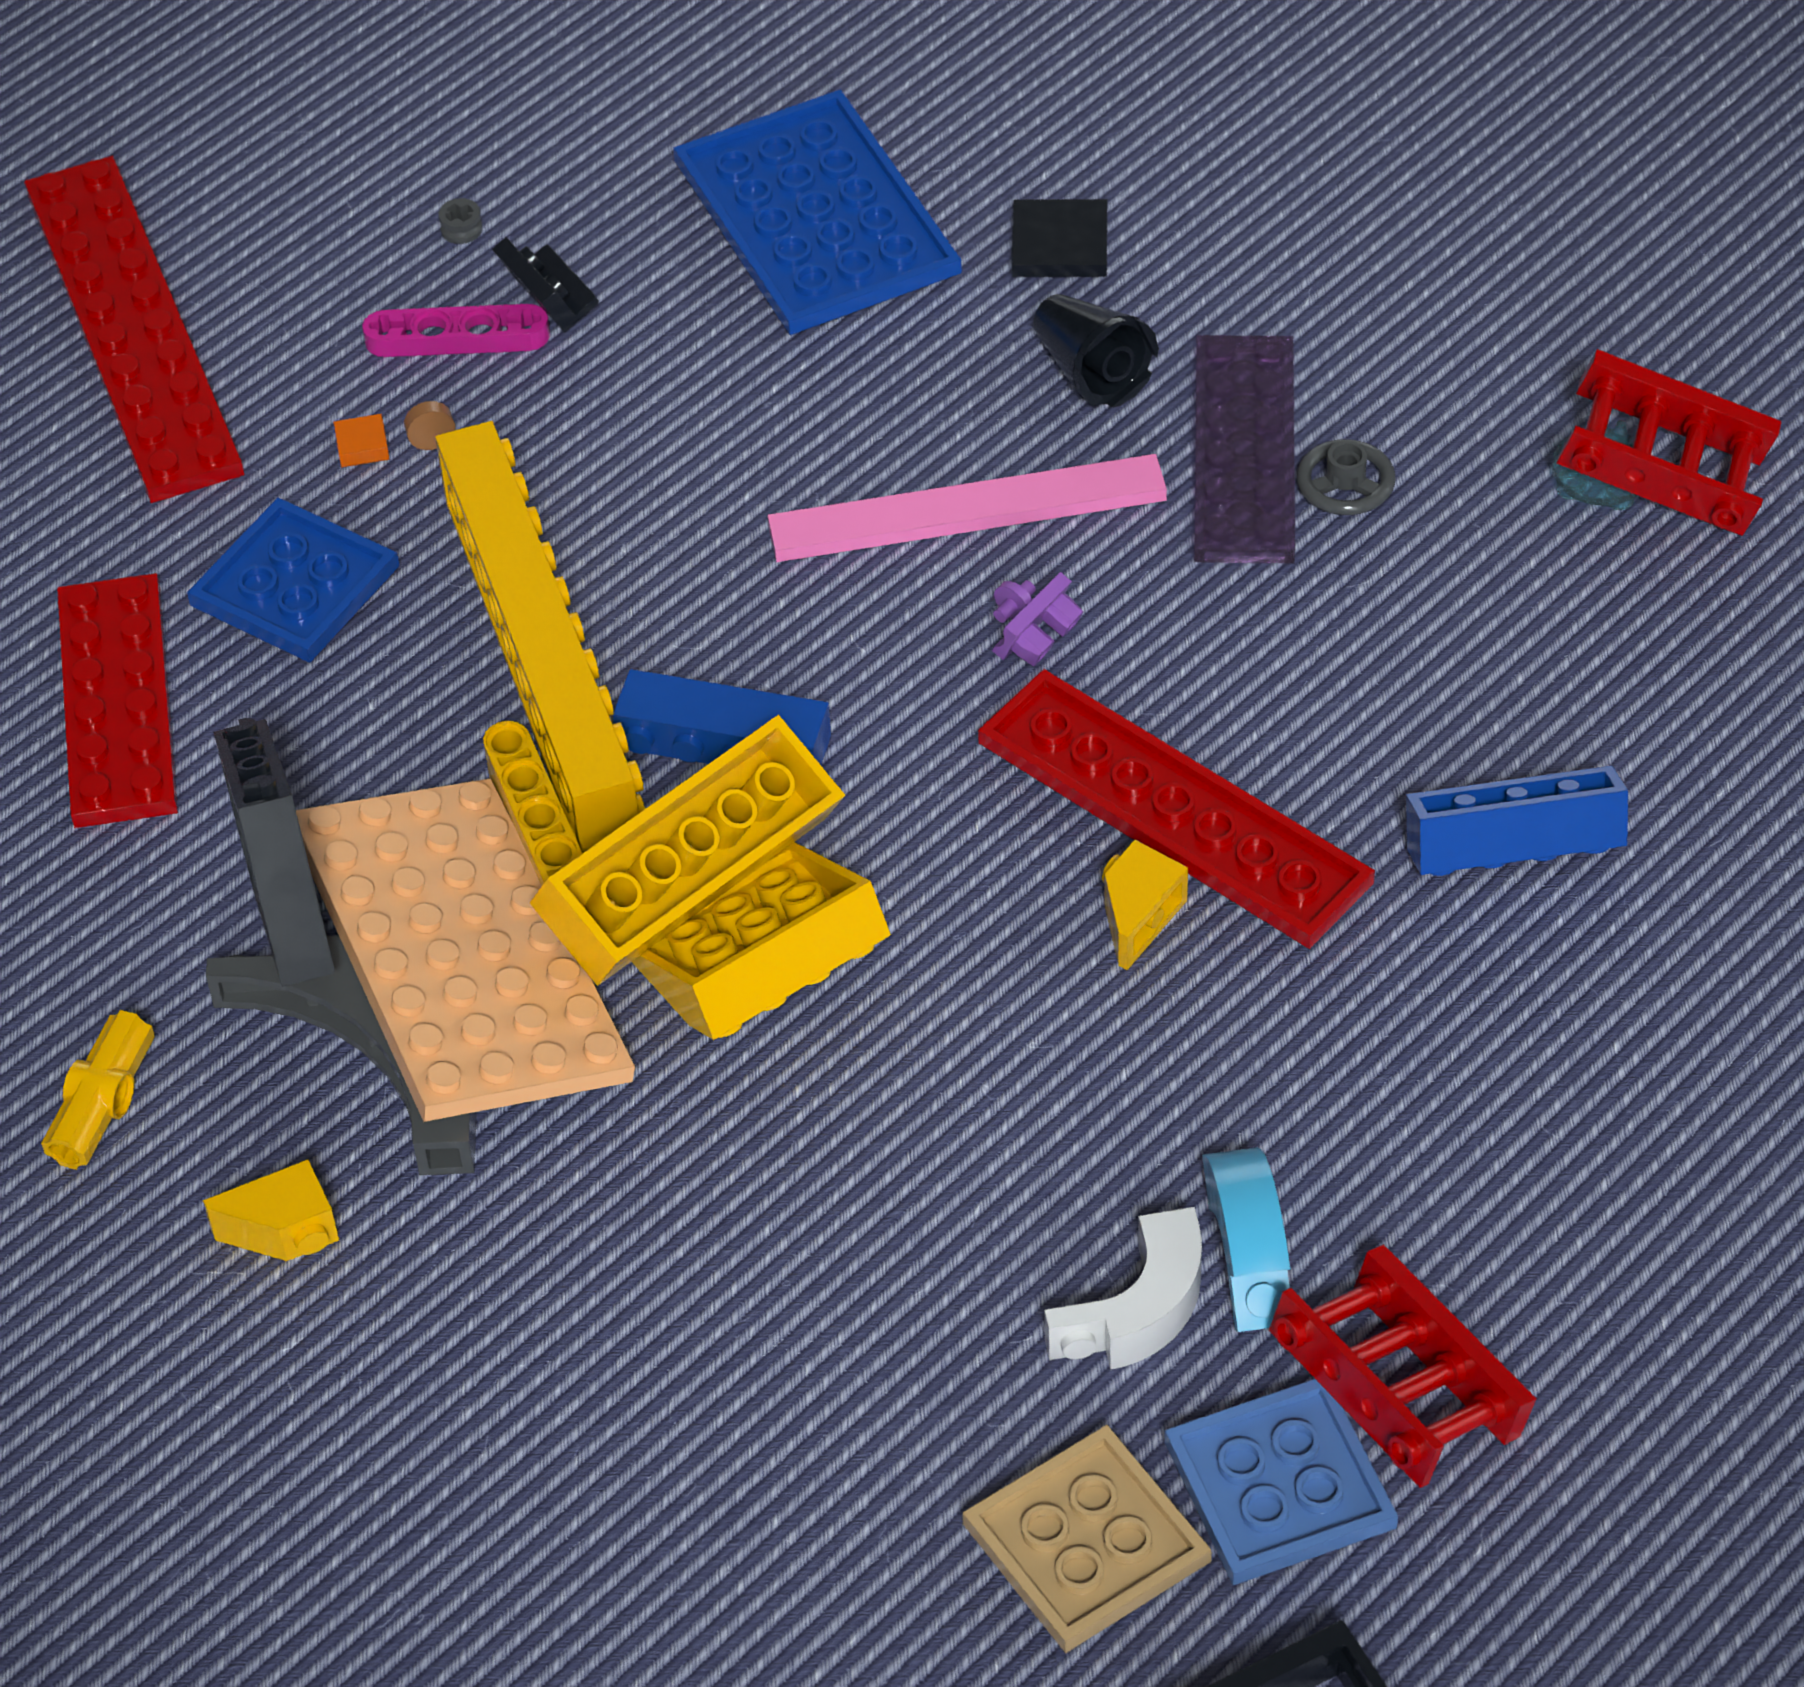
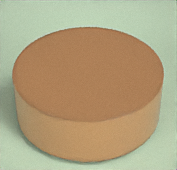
(425, 422)

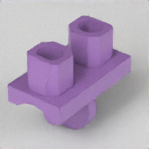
(1022, 632)

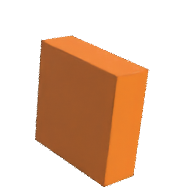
(361, 440)

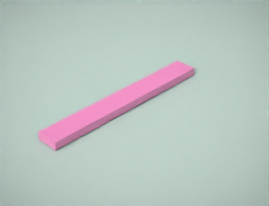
(966, 507)

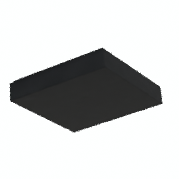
(1059, 238)

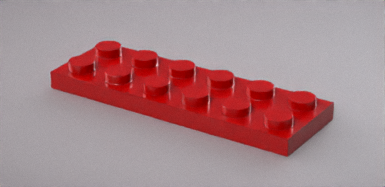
(116, 701)

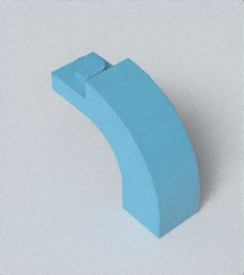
(1252, 1233)

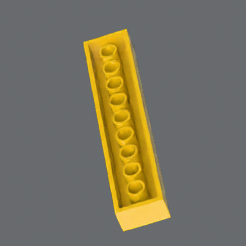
(539, 634)

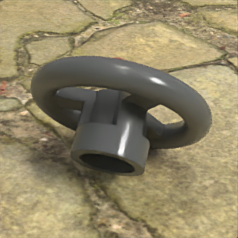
(1346, 471)

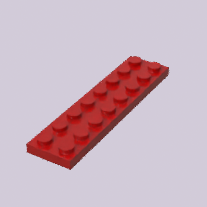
(1177, 808)

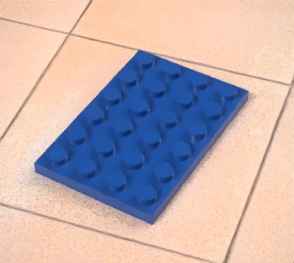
(816, 211)

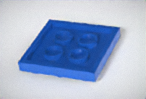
(293, 579)

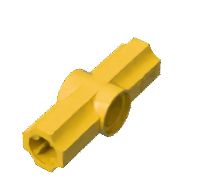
(98, 1089)

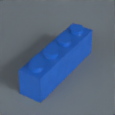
(706, 719)
(1517, 820)

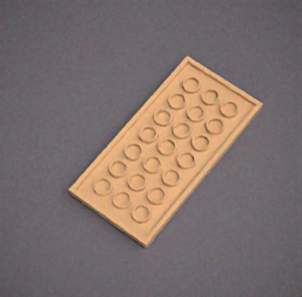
(453, 953)

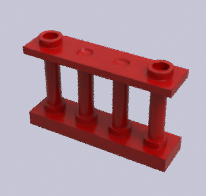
(1680, 409)
(1433, 1334)

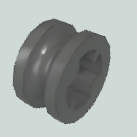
(460, 221)

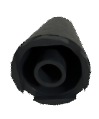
(1097, 348)

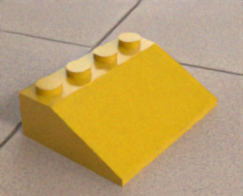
(765, 941)

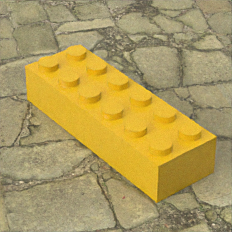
(686, 849)

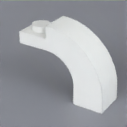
(1146, 1313)

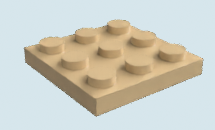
(1086, 1538)

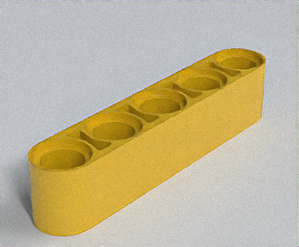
(529, 798)

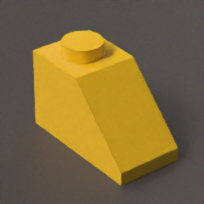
(1141, 898)
(275, 1214)

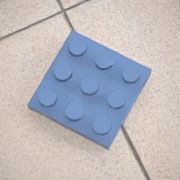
(1280, 1480)

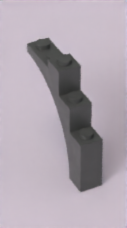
(342, 1008)

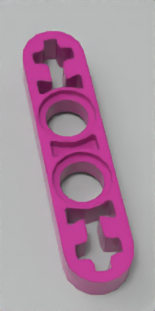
(456, 326)

